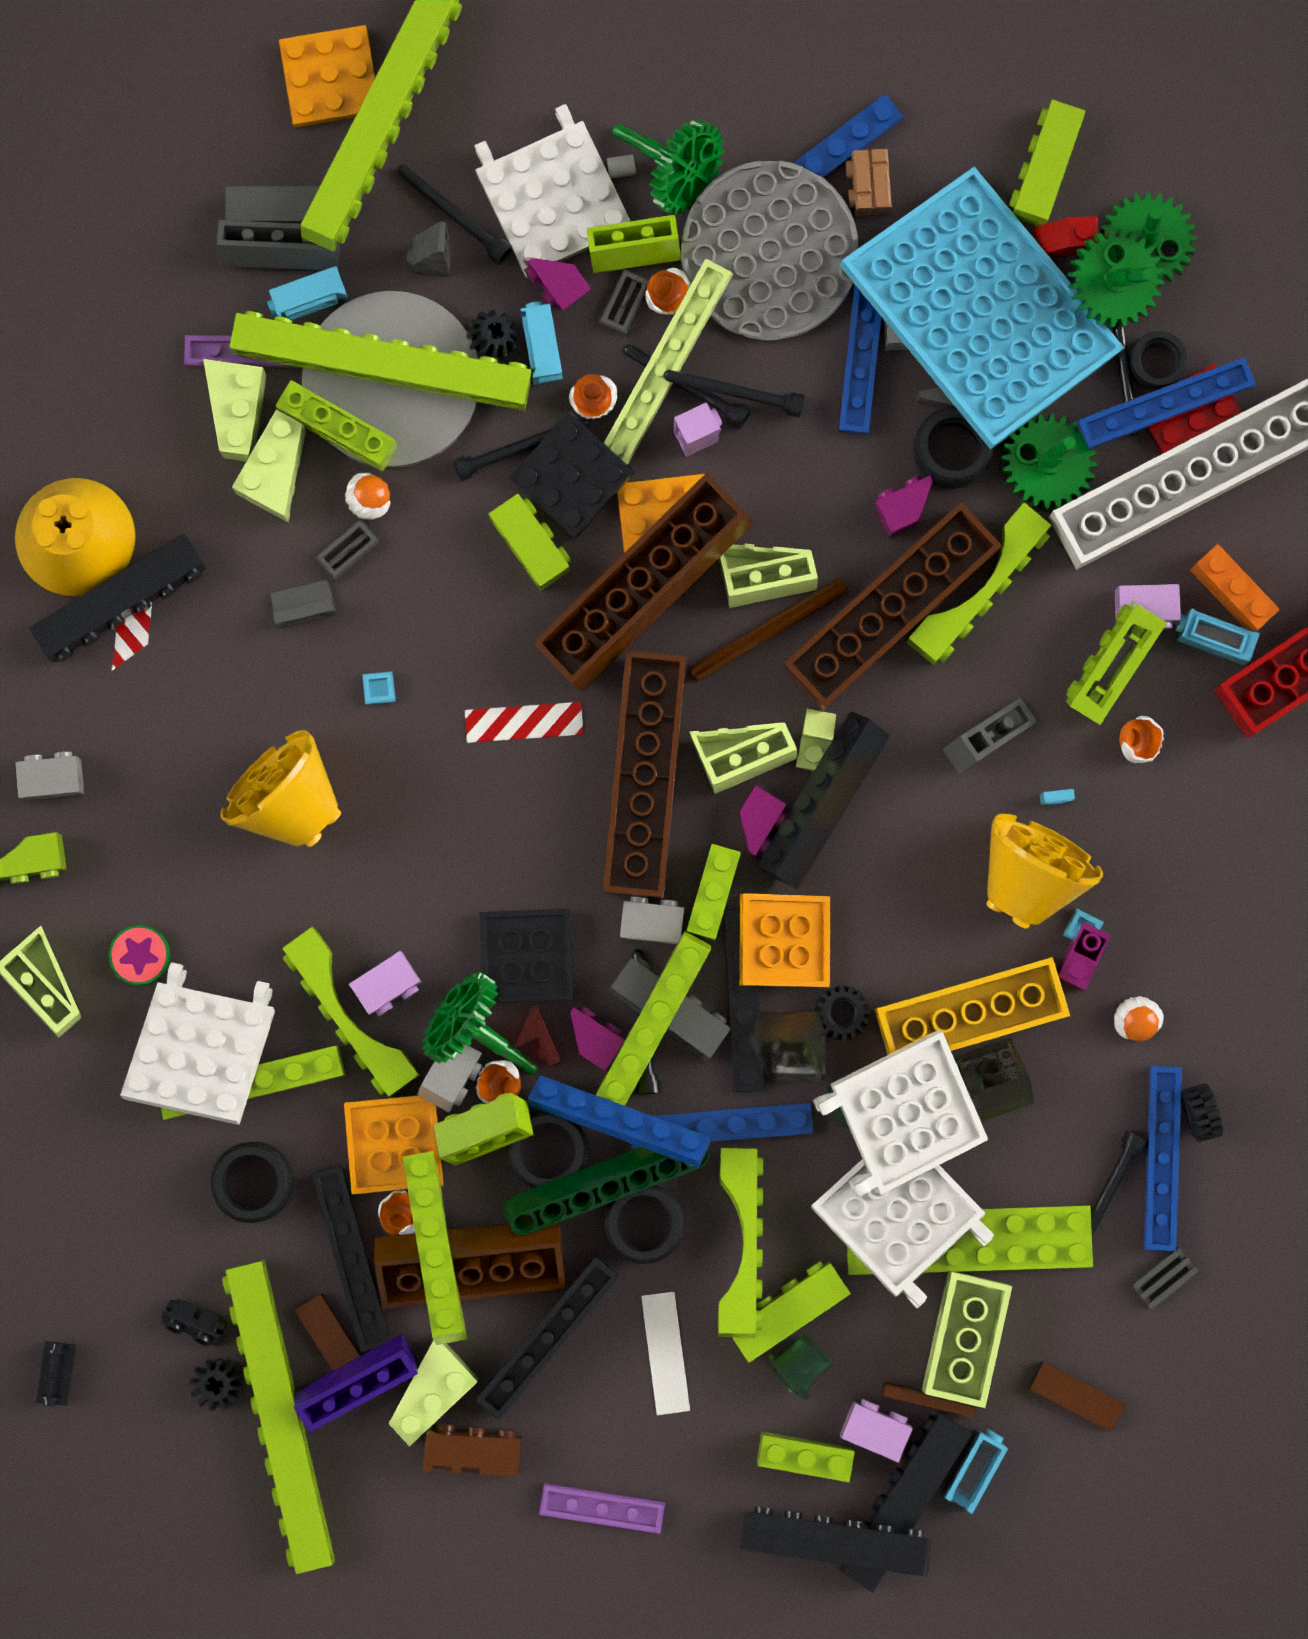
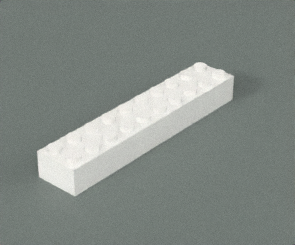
(1184, 477)

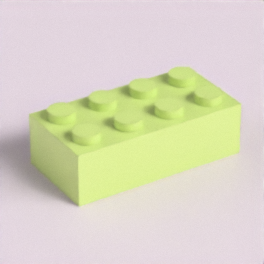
(966, 1339)

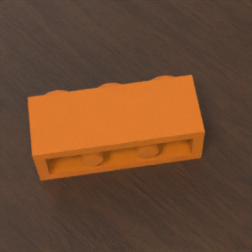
(1234, 589)

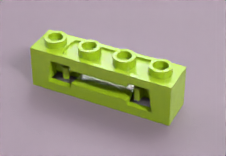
(337, 426)
(1110, 645)

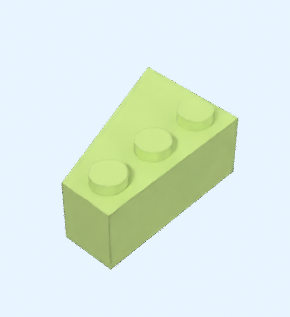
(236, 405)
(273, 466)
(766, 573)
(742, 753)
(40, 983)
(432, 1392)

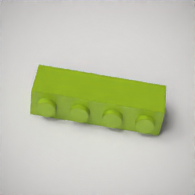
(1048, 162)
(794, 1308)

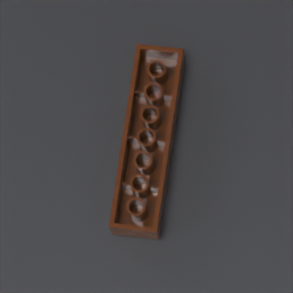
(643, 582)
(891, 606)
(644, 775)

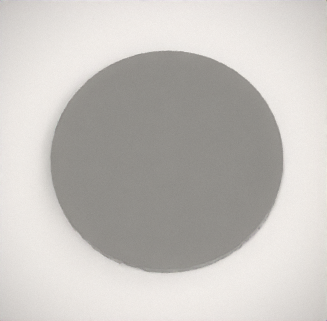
(782, 242)
(417, 420)

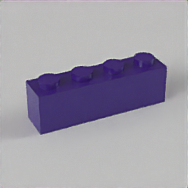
(355, 1383)

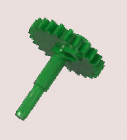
(683, 165)
(1160, 226)
(1115, 288)
(1057, 463)
(463, 1018)

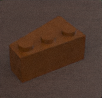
(472, 1450)

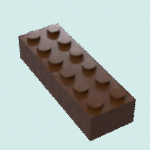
(485, 1264)

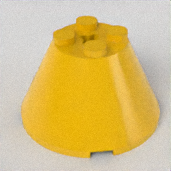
(74, 536)
(284, 794)
(1035, 871)

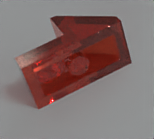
(534, 1029)

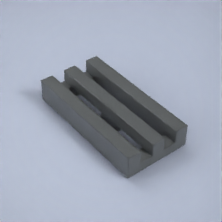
(614, 325)
(328, 566)
(1185, 1261)

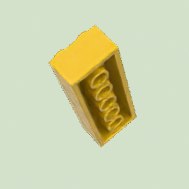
(977, 1008)

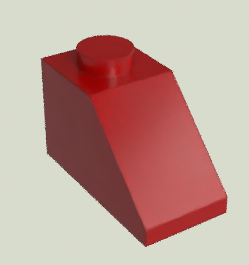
(1066, 235)

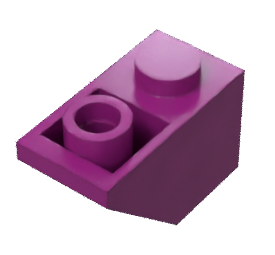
(559, 280)
(902, 508)
(758, 817)
(1082, 957)
(593, 1040)

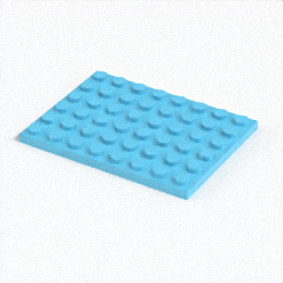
(981, 307)

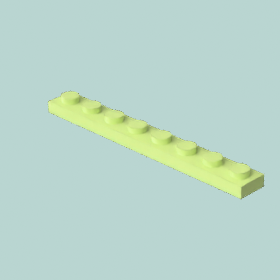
(668, 355)

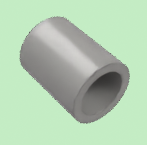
(621, 166)

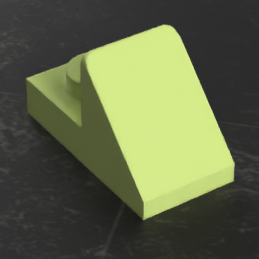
(815, 738)

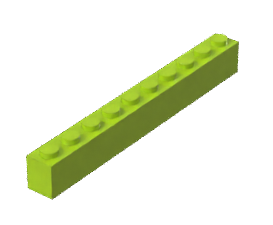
(378, 122)
(381, 361)
(281, 1426)

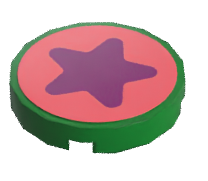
(139, 955)

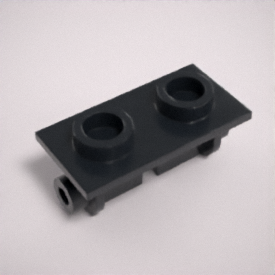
(181, 1320)
(56, 1373)

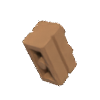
(870, 182)

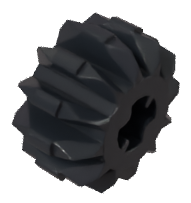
(483, 327)
(218, 1373)

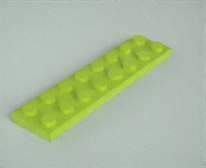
(1021, 1241)

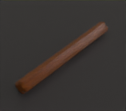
(768, 630)

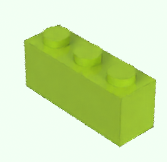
(633, 243)
(530, 541)
(713, 892)
(483, 1129)
(805, 1456)

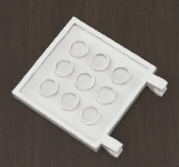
(550, 192)
(199, 1050)
(906, 1113)
(903, 1228)

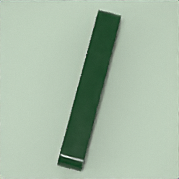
(591, 1188)

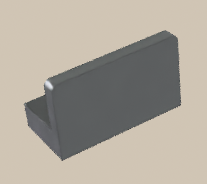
(302, 604)

